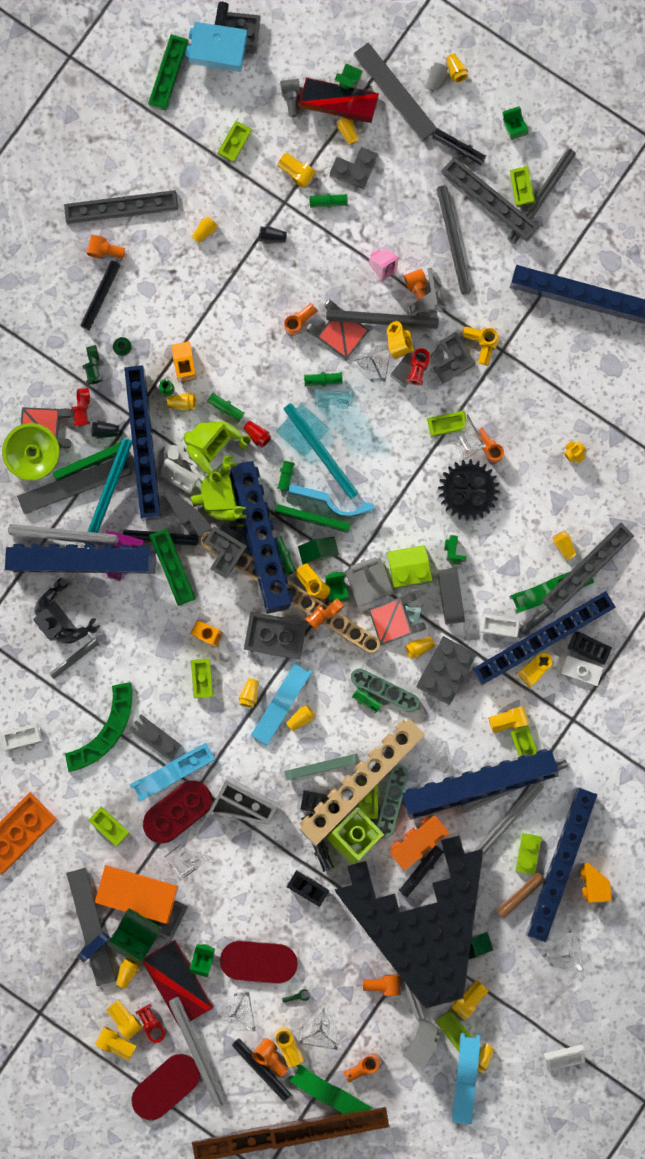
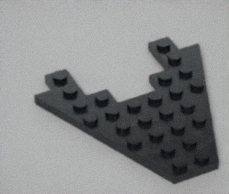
(429, 942)

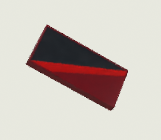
(337, 101)
(172, 978)

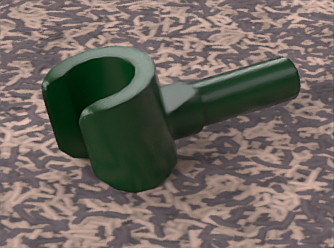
(295, 997)

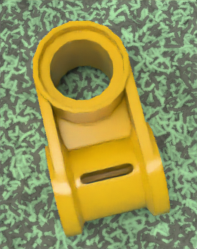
(399, 340)
(533, 671)

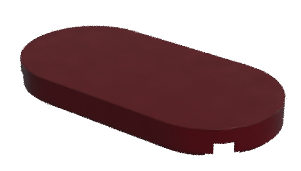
(177, 811)
(258, 962)
(165, 1087)

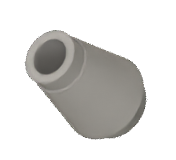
(436, 76)

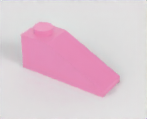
(384, 263)

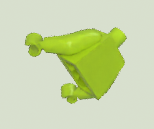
(208, 440)
(219, 499)

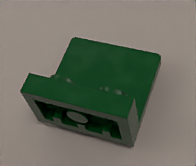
(134, 936)

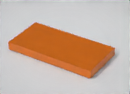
(22, 829)
(140, 893)

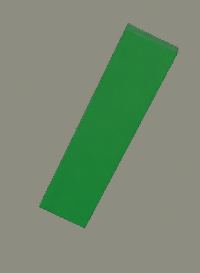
(168, 72)
(87, 462)
(312, 518)
(172, 567)

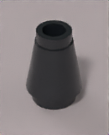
(271, 235)
(104, 429)

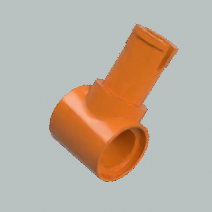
(100, 247)
(416, 282)
(300, 318)
(489, 446)
(389, 985)
(266, 1055)
(363, 1067)

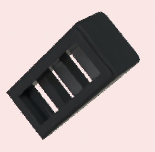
(585, 638)
(305, 800)

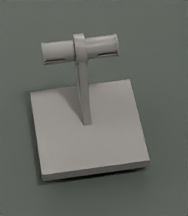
(432, 300)
(369, 581)

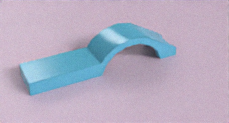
(324, 497)
(281, 704)
(173, 772)
(466, 1079)

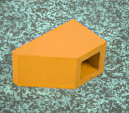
(183, 361)
(596, 887)

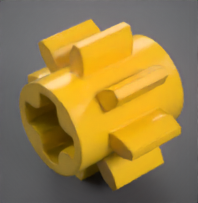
(575, 452)

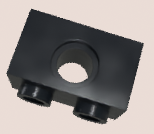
(308, 888)

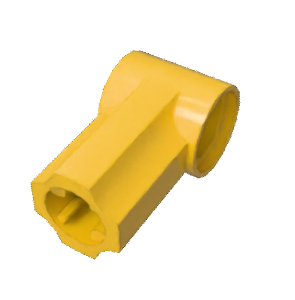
(300, 173)
(312, 581)
(512, 719)
(472, 997)
(127, 1024)
(111, 1041)
(289, 1048)

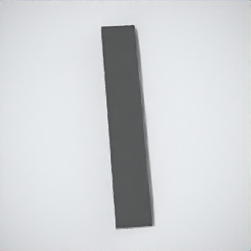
(395, 91)
(490, 199)
(121, 207)
(68, 487)
(587, 568)
(90, 925)

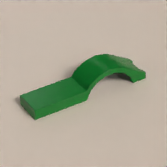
(532, 597)
(327, 1092)

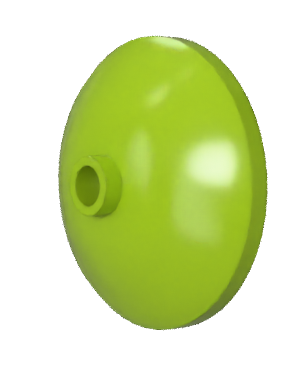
(17, 451)

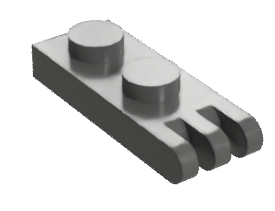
(156, 738)

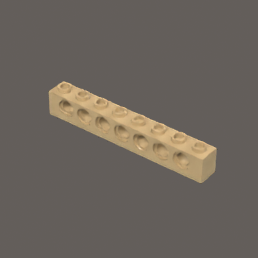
(316, 834)

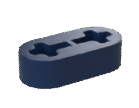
(96, 944)

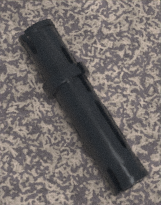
(460, 147)
(321, 852)
(406, 889)

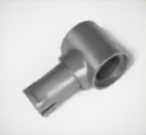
(290, 91)

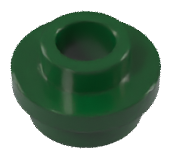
(122, 352)

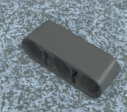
(451, 596)

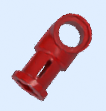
(418, 366)
(80, 410)
(152, 1023)

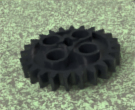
(468, 507)

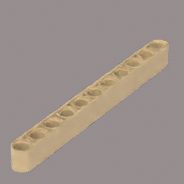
(297, 599)

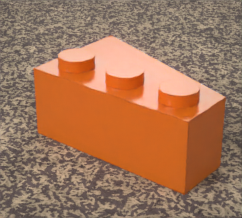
(418, 841)

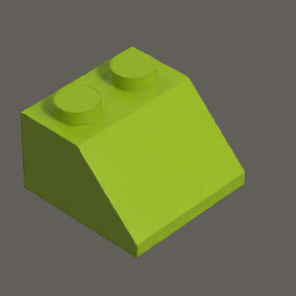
(409, 567)
(354, 835)

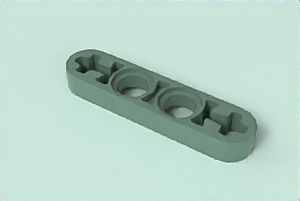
(386, 687)
(321, 767)
(395, 802)

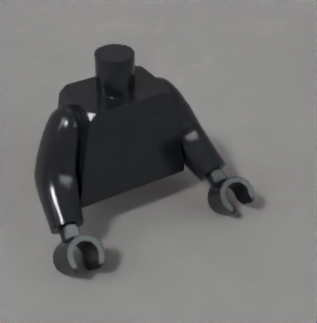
(54, 621)

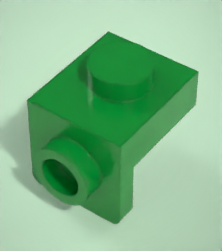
(349, 77)
(514, 123)
(450, 547)
(337, 586)
(202, 960)

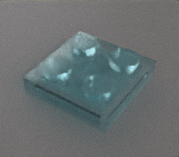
(340, 398)
(292, 435)

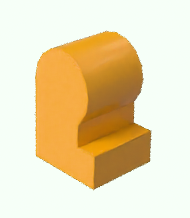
(206, 633)

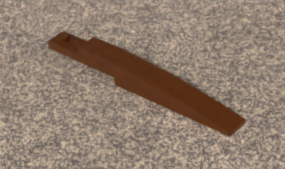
(291, 1133)

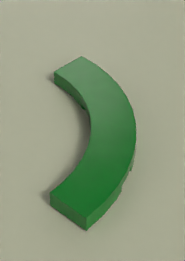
(110, 732)

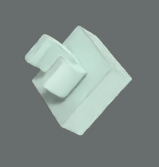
(414, 614)

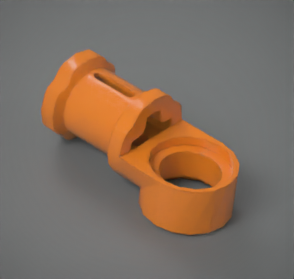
(321, 615)

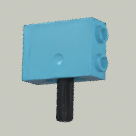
(216, 44)

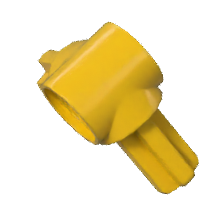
(487, 347)

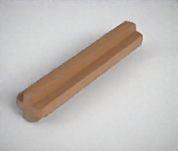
(520, 895)

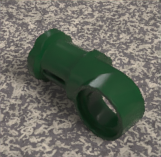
(91, 368)

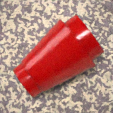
(257, 434)

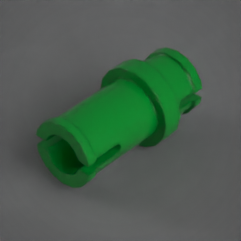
(169, 391)
(286, 475)
(365, 699)

